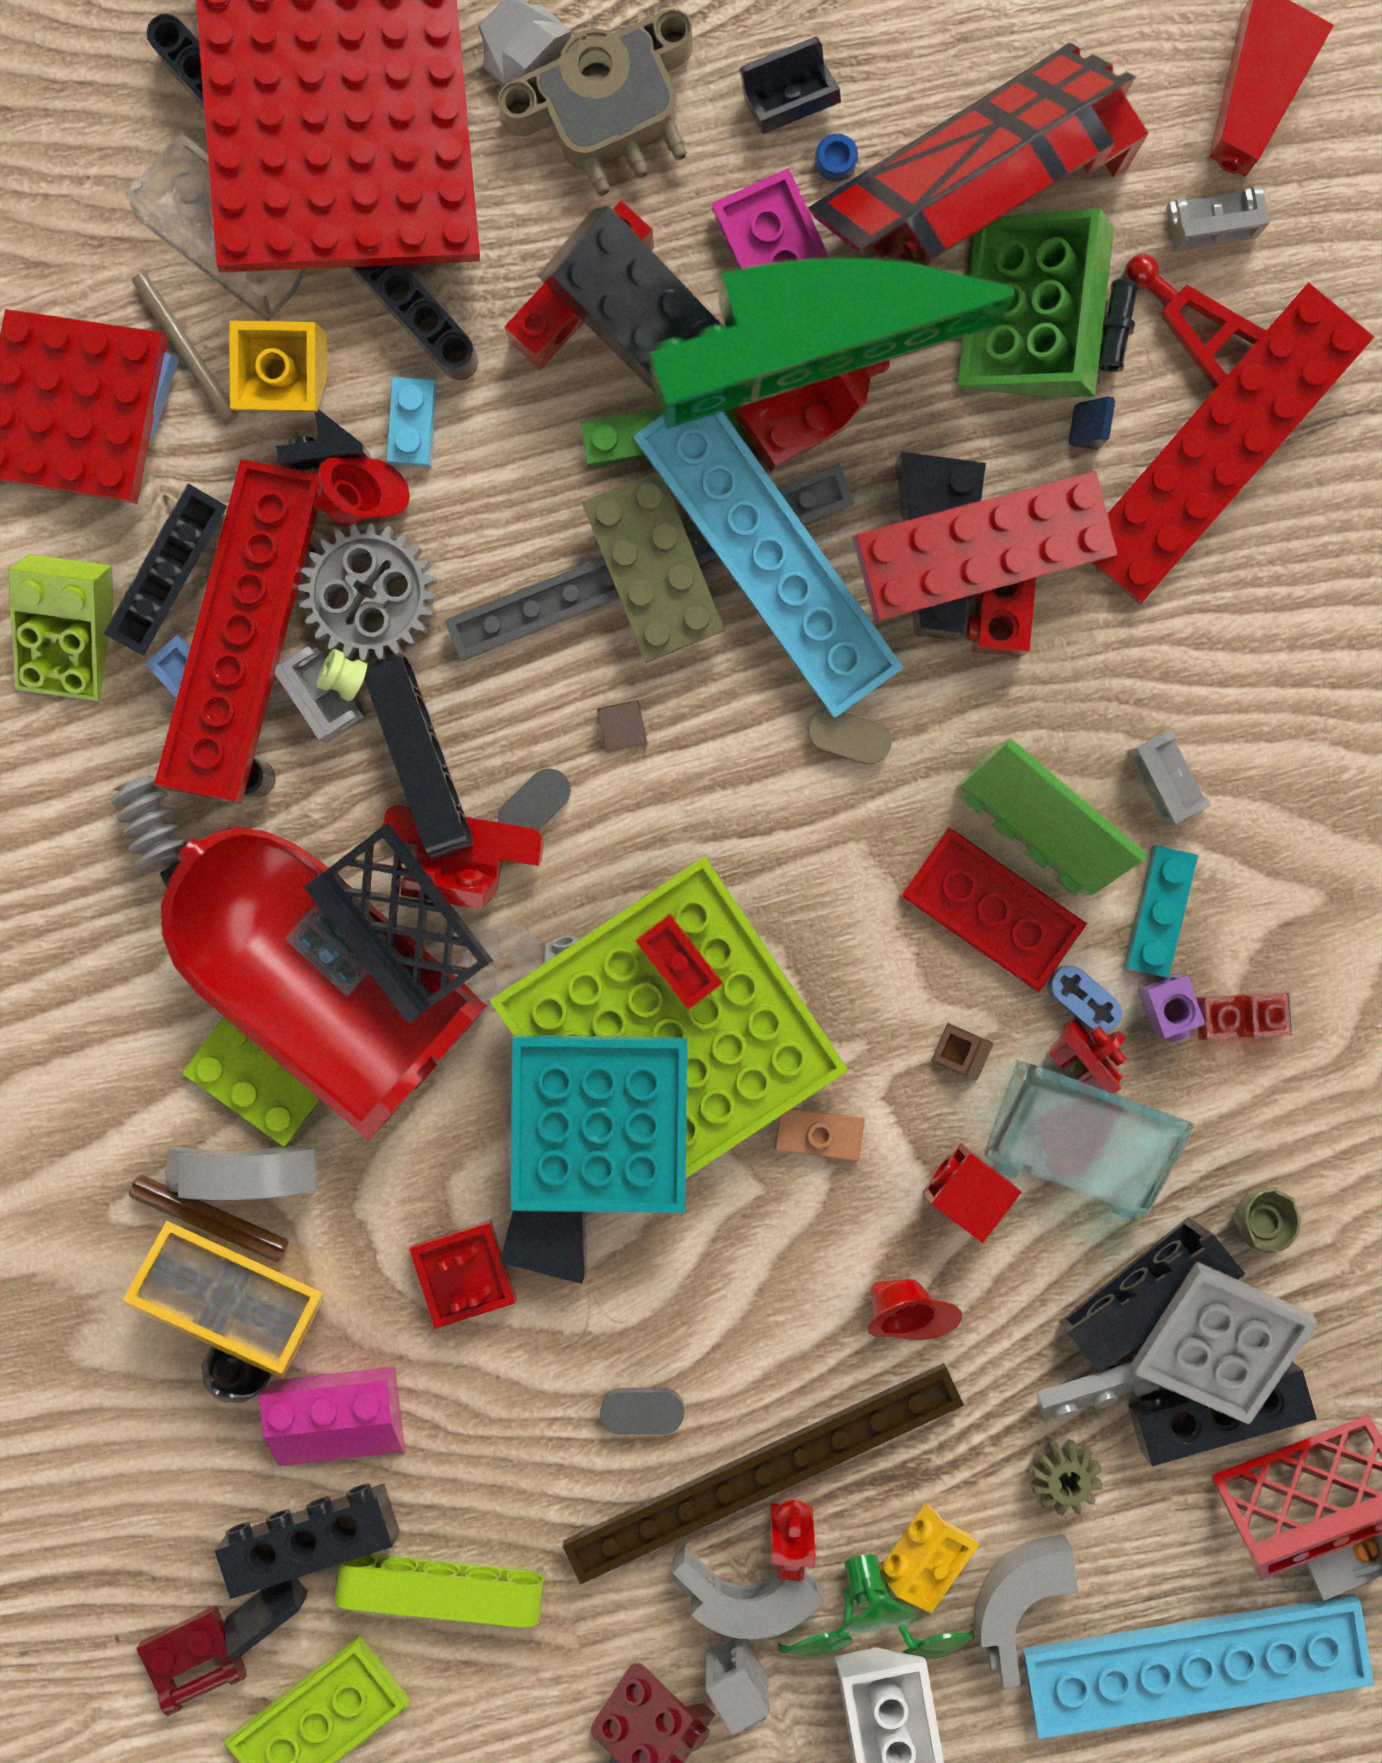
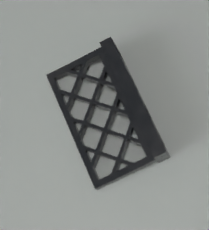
(367, 937)

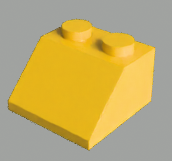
(277, 365)

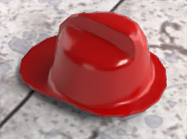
(360, 490)
(908, 1312)

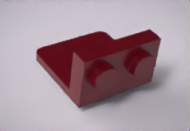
(649, 1722)

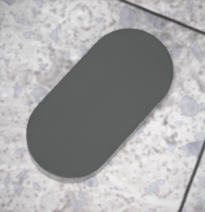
(537, 800)
(642, 1411)

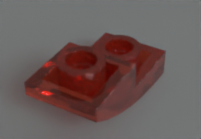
(1245, 1016)

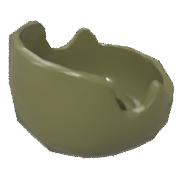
(1268, 1220)

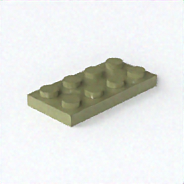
(653, 566)

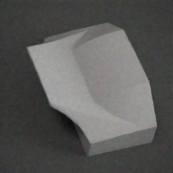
(520, 39)

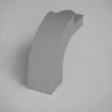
(240, 1174)
(1015, 1583)
(749, 1610)

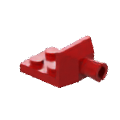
(806, 416)

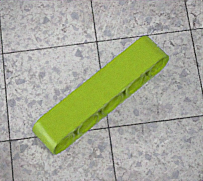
(440, 1590)

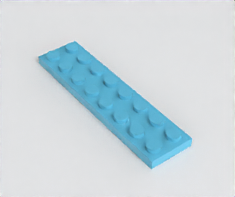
(771, 558)
(1198, 1666)

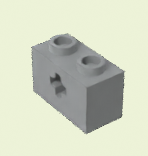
(737, 1685)

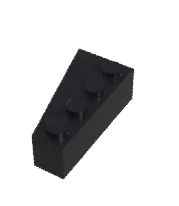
(929, 487)
(1134, 1300)

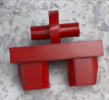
(1077, 1043)
(792, 1539)

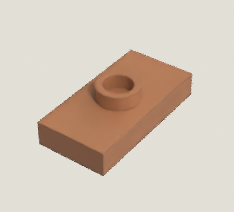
(820, 1133)

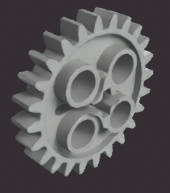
(336, 571)

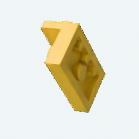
(927, 1559)

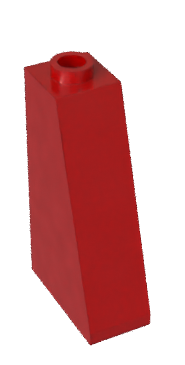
(1266, 69)

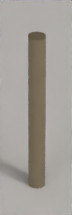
(184, 347)

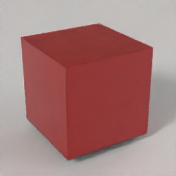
(971, 1192)

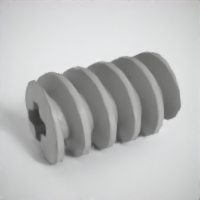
(147, 823)

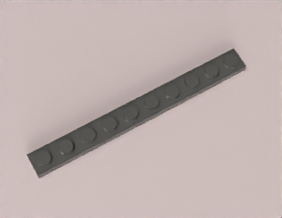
(592, 584)

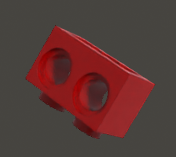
(1014, 612)

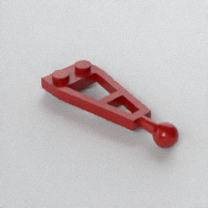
(1145, 271)

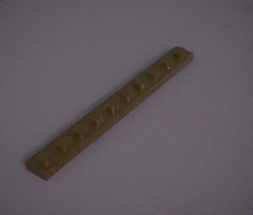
(762, 1473)

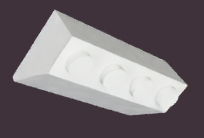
(888, 1707)

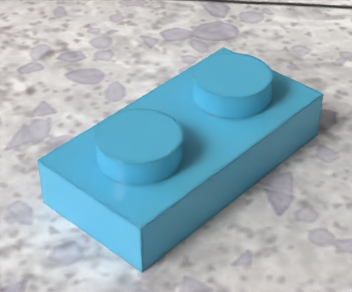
(411, 422)

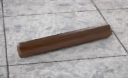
(209, 1218)

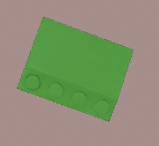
(1056, 319)
(1048, 819)

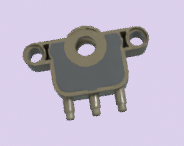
(609, 115)

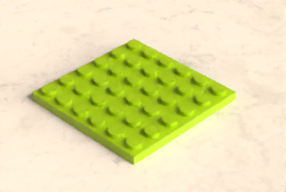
(748, 1041)

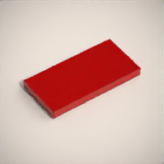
(993, 909)

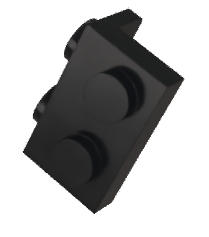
(789, 85)

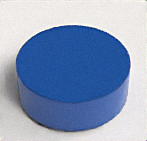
(836, 157)

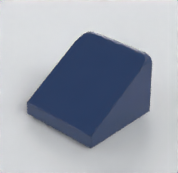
(1092, 423)

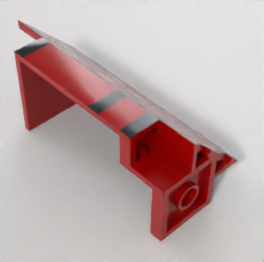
(989, 159)

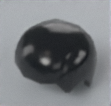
(232, 1378)

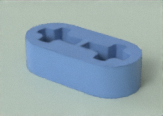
(1092, 991)

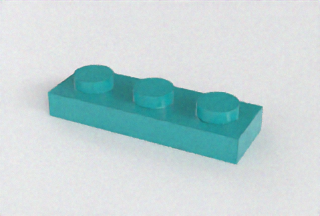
(1161, 911)

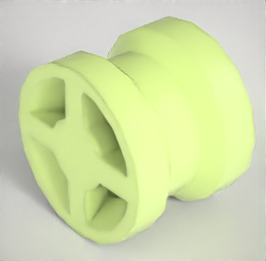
(341, 675)

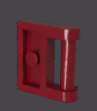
(183, 1649)

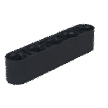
(418, 758)

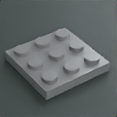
(1223, 1343)

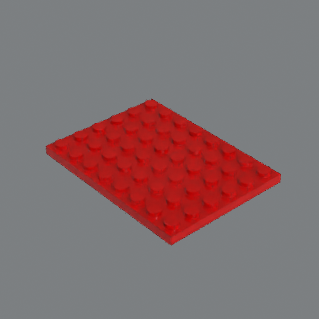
(336, 133)

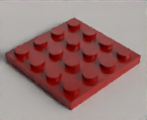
(77, 404)

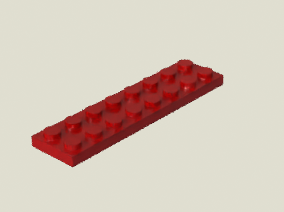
(1229, 439)
(239, 632)

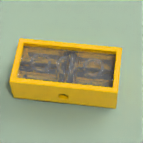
(224, 1299)

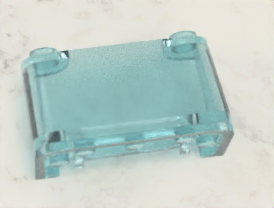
(1085, 1139)

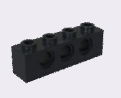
(165, 569)
(1161, 1443)
(250, 1570)

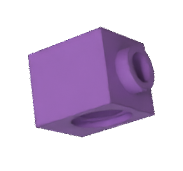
(1155, 997)

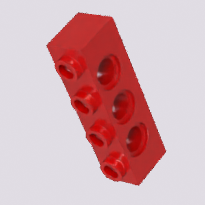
(546, 320)

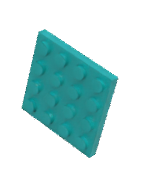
(598, 1123)

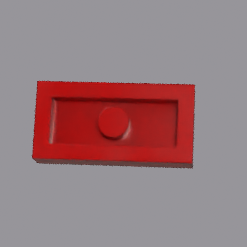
(678, 961)

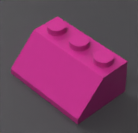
(332, 1416)

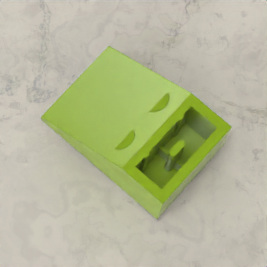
(59, 625)

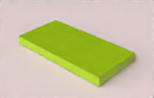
(323, 1712)

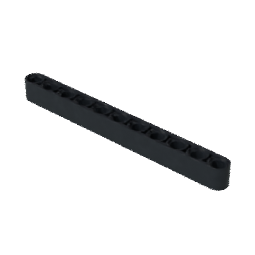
(184, 62)

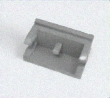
(1217, 219)
(322, 709)
(1168, 778)

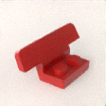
(472, 874)

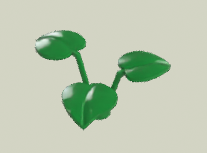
(882, 1612)

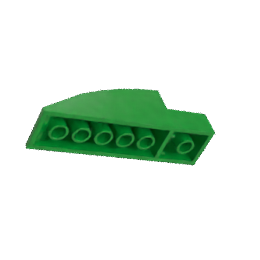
(813, 323)

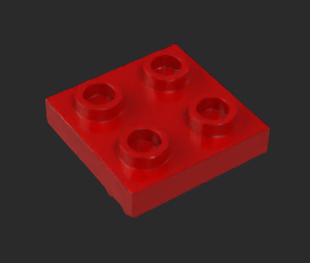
(463, 1274)

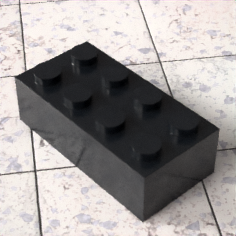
(623, 291)

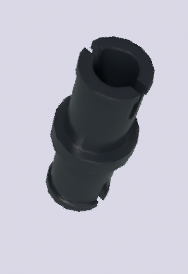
(1117, 325)

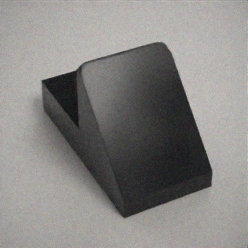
(333, 442)

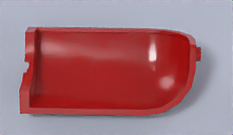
(227, 936)

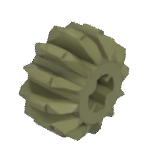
(1073, 1491)

